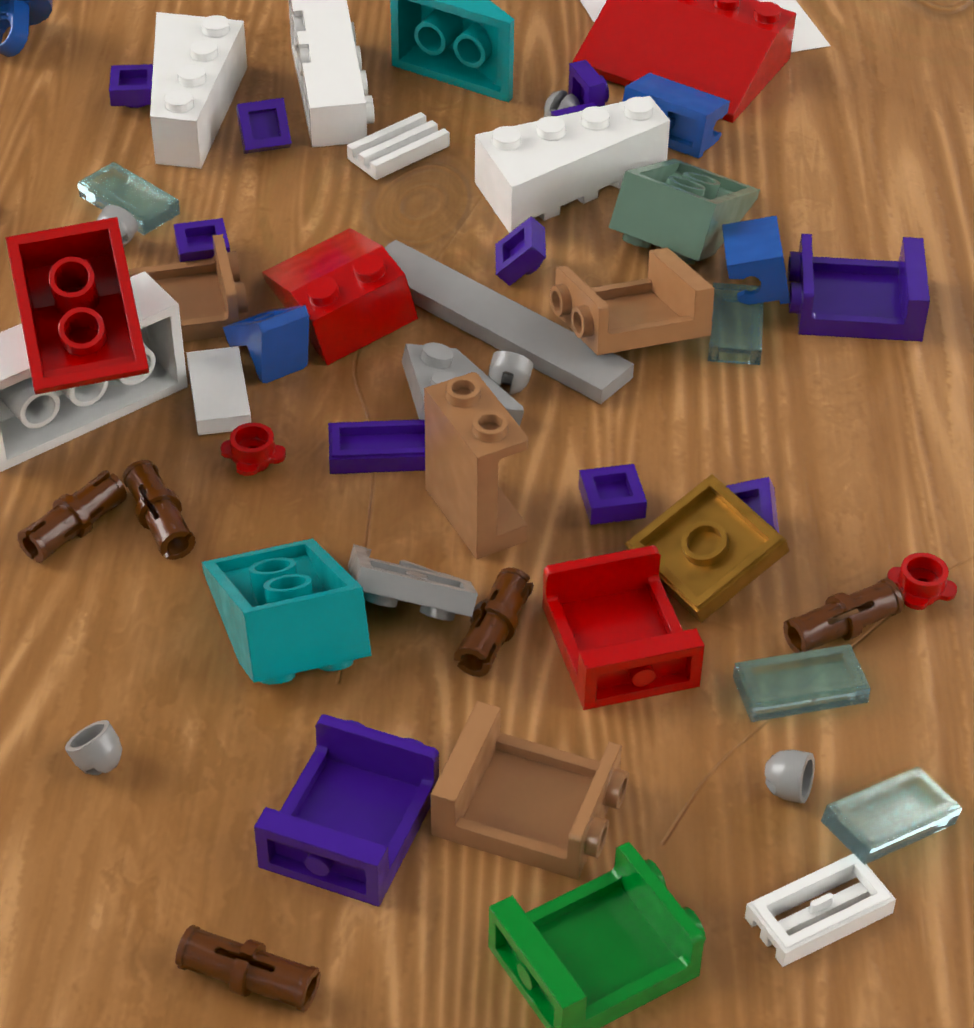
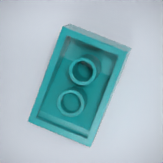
(455, 43)
(289, 610)

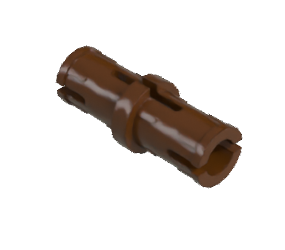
(158, 509)
(72, 516)
(873, 605)
(493, 622)
(248, 968)

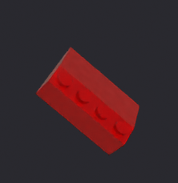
(703, 44)

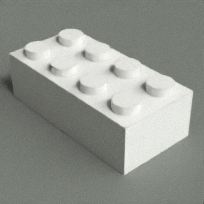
(46, 420)

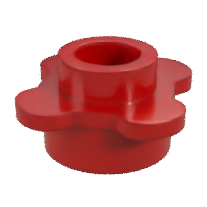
(252, 448)
(923, 580)

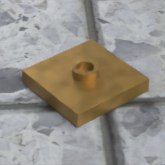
(710, 547)

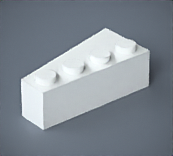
(329, 72)
(193, 83)
(567, 157)

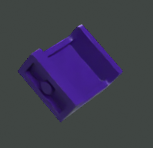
(860, 294)
(350, 811)

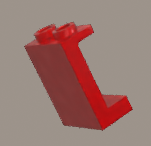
(619, 628)

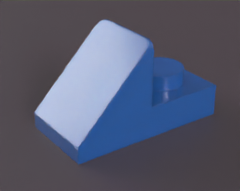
(275, 340)

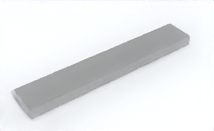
(510, 326)

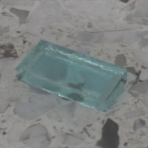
(124, 189)
(735, 327)
(801, 682)
(891, 815)

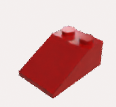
(349, 291)
(76, 305)

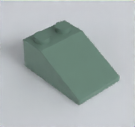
(679, 208)

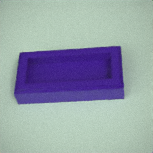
(376, 446)

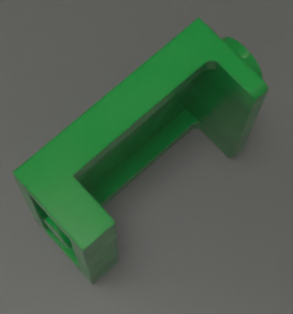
(599, 945)

